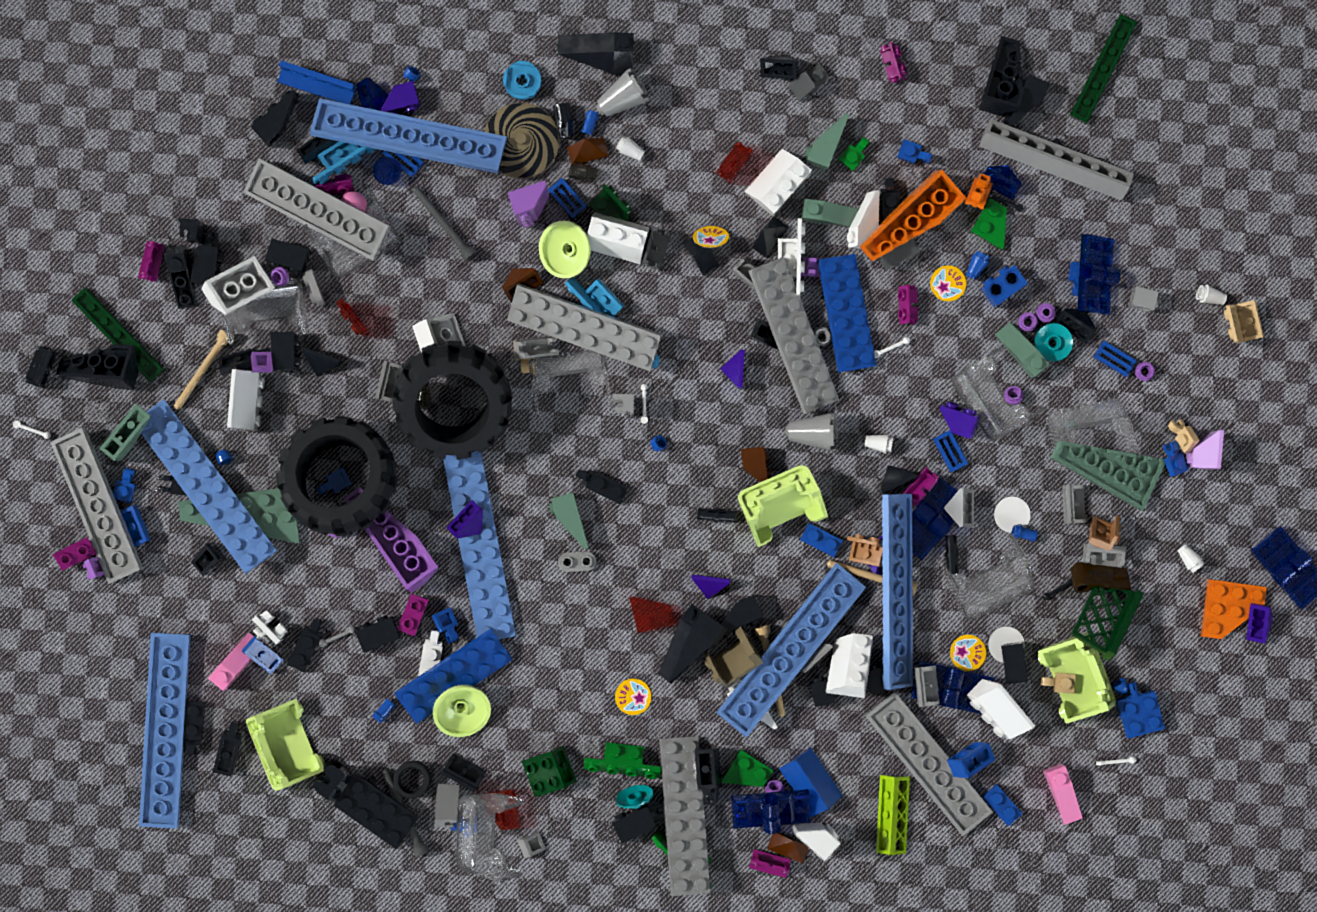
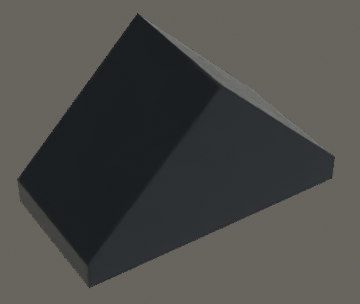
(701, 256)
(763, 334)
(208, 558)

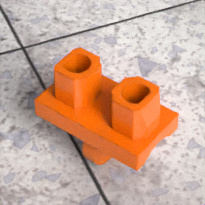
(979, 191)

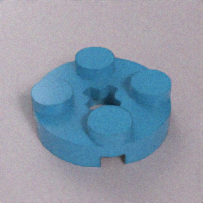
(514, 72)

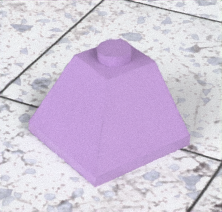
(1207, 452)

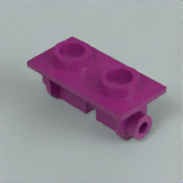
(896, 69)
(342, 185)
(151, 261)
(907, 295)
(925, 481)
(74, 553)
(412, 614)
(770, 863)

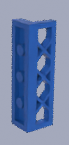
(316, 83)

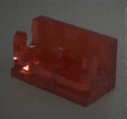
(734, 162)

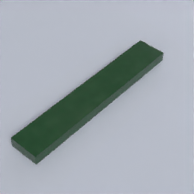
(1102, 69)
(116, 332)

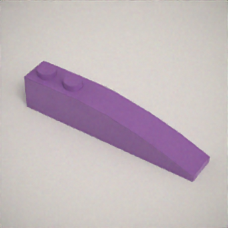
(400, 549)

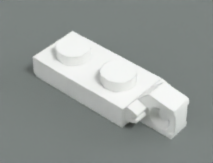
(431, 652)

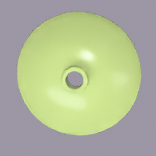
(556, 253)
(462, 719)

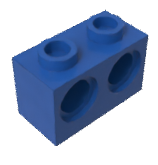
(1006, 288)
(971, 759)

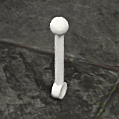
(906, 340)
(644, 419)
(17, 424)
(1132, 760)

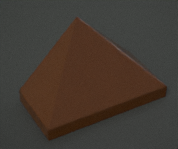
(588, 150)
(524, 276)
(788, 847)

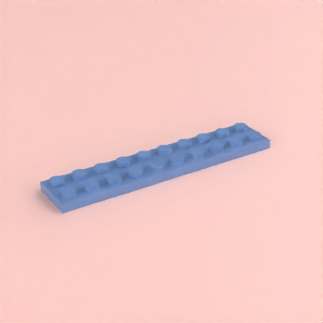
(408, 136)
(206, 488)
(480, 552)
(897, 591)
(791, 650)
(164, 730)

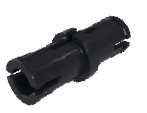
(716, 515)
(951, 553)

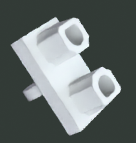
(263, 623)

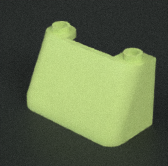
(780, 501)
(1092, 686)
(284, 745)

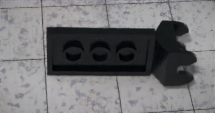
(365, 803)

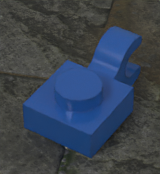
(911, 152)
(1073, 276)
(1175, 462)
(336, 481)
(124, 489)
(445, 622)

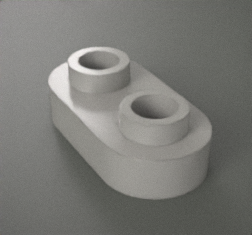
(311, 280)
(576, 561)

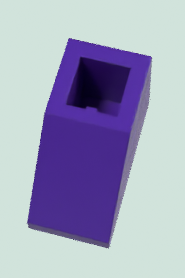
(402, 98)
(960, 420)

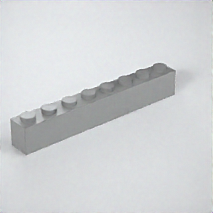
(1056, 159)

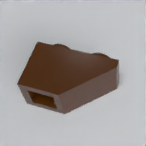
(754, 463)

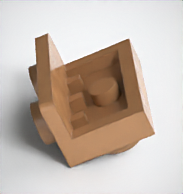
(1104, 533)
(866, 551)

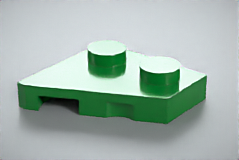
(991, 224)
(747, 771)

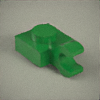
(852, 155)

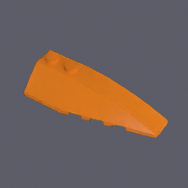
(916, 214)

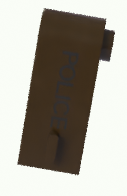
(1088, 576)

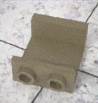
(734, 661)

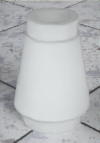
(629, 148)
(1210, 295)
(879, 442)
(1190, 558)

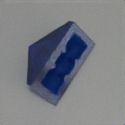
(371, 94)
(1003, 180)

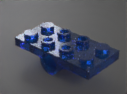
(1096, 274)
(930, 519)
(1288, 566)
(953, 686)
(770, 810)

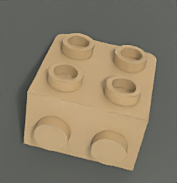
(1244, 321)

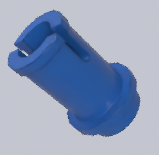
(590, 122)
(1024, 533)
(383, 711)

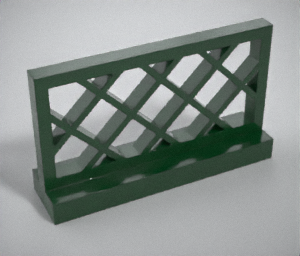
(1119, 626)

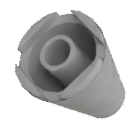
(623, 94)
(815, 431)

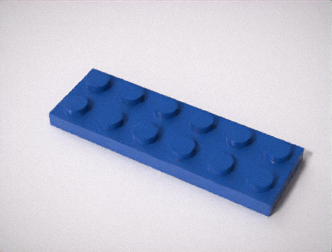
(846, 313)
(463, 667)

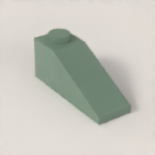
(824, 147)
(828, 213)
(1022, 350)
(126, 434)
(567, 513)

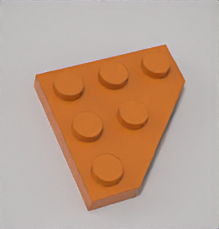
(1228, 606)

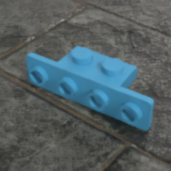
(337, 157)
(596, 297)

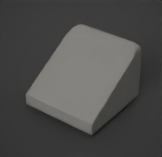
(531, 845)

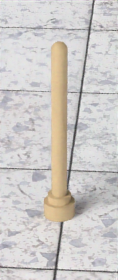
(221, 341)
(865, 574)
(763, 634)

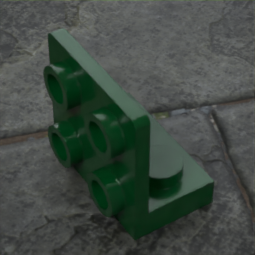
(609, 204)
(549, 771)

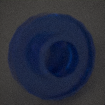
(387, 171)

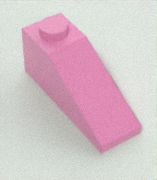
(231, 666)
(1063, 793)

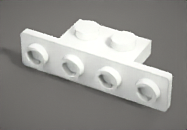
(791, 250)

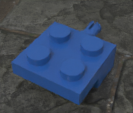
(1139, 712)

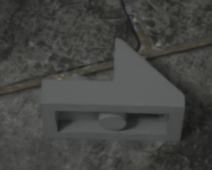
(809, 82)

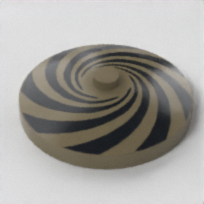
(530, 141)

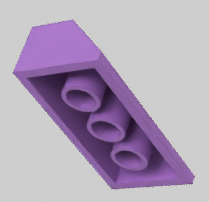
(529, 203)

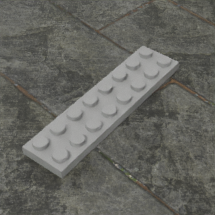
(317, 209)
(584, 327)
(793, 335)
(96, 505)
(928, 763)
(684, 817)

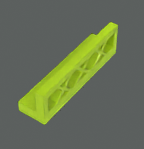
(890, 814)

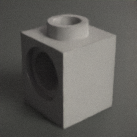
(1144, 299)

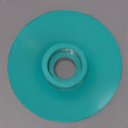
(1062, 339)
(634, 796)

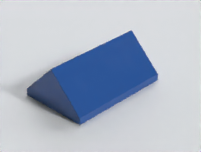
(808, 773)

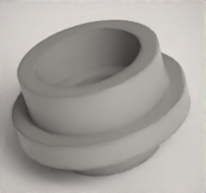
(822, 330)

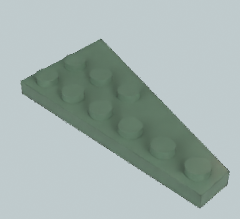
(1118, 472)
(265, 509)

